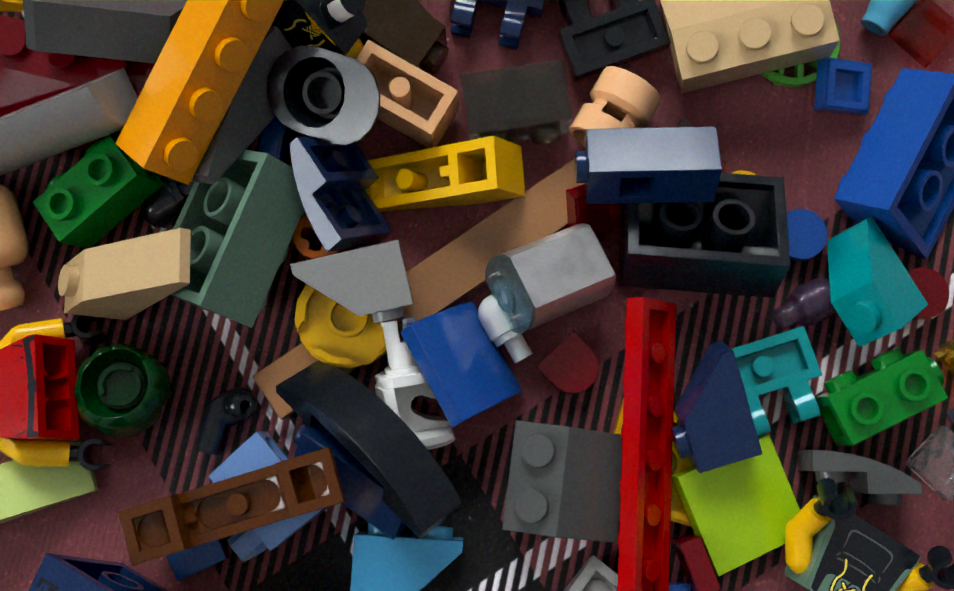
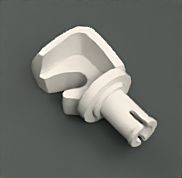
(403, 382)

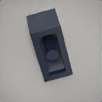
(715, 414)

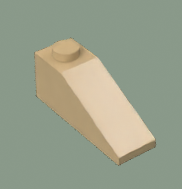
(126, 275)

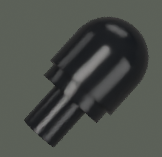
(165, 204)

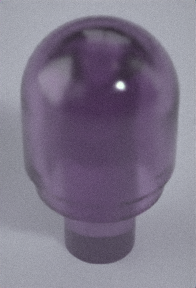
(806, 305)

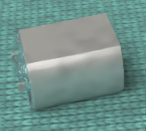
(550, 277)

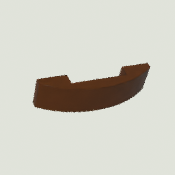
(231, 506)

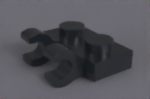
(610, 38)

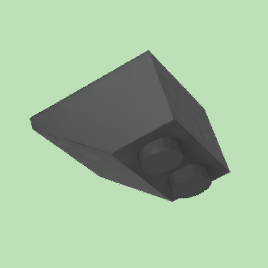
(564, 482)

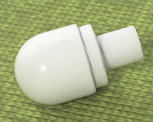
(498, 330)

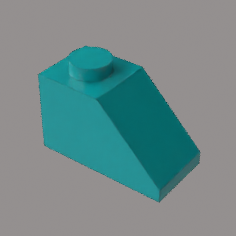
(870, 283)

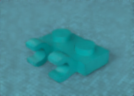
(776, 364)

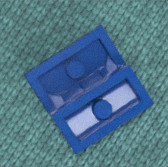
(460, 362)

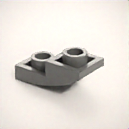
(867, 476)

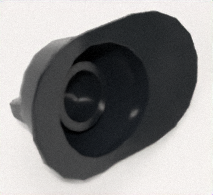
(323, 94)

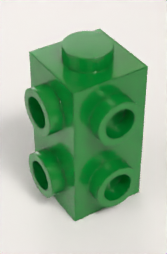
(95, 194)
(880, 397)

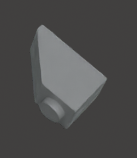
(362, 280)

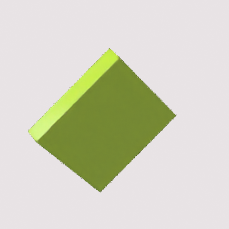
(738, 507)

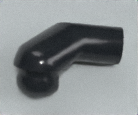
(221, 414)

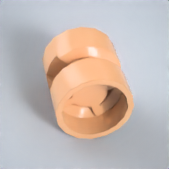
(618, 102)

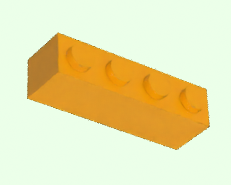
(194, 84)

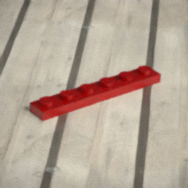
(647, 445)

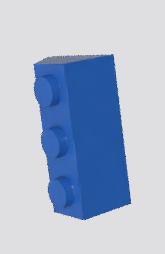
(906, 163)

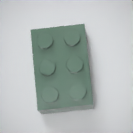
(239, 235)

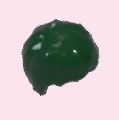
(121, 390)

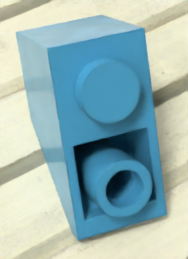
(403, 562)

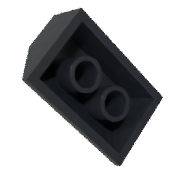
(710, 246)

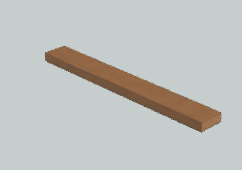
(455, 267)

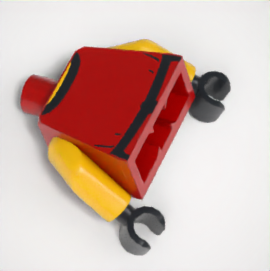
(38, 393)

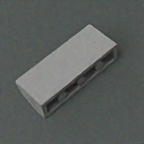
(65, 121)

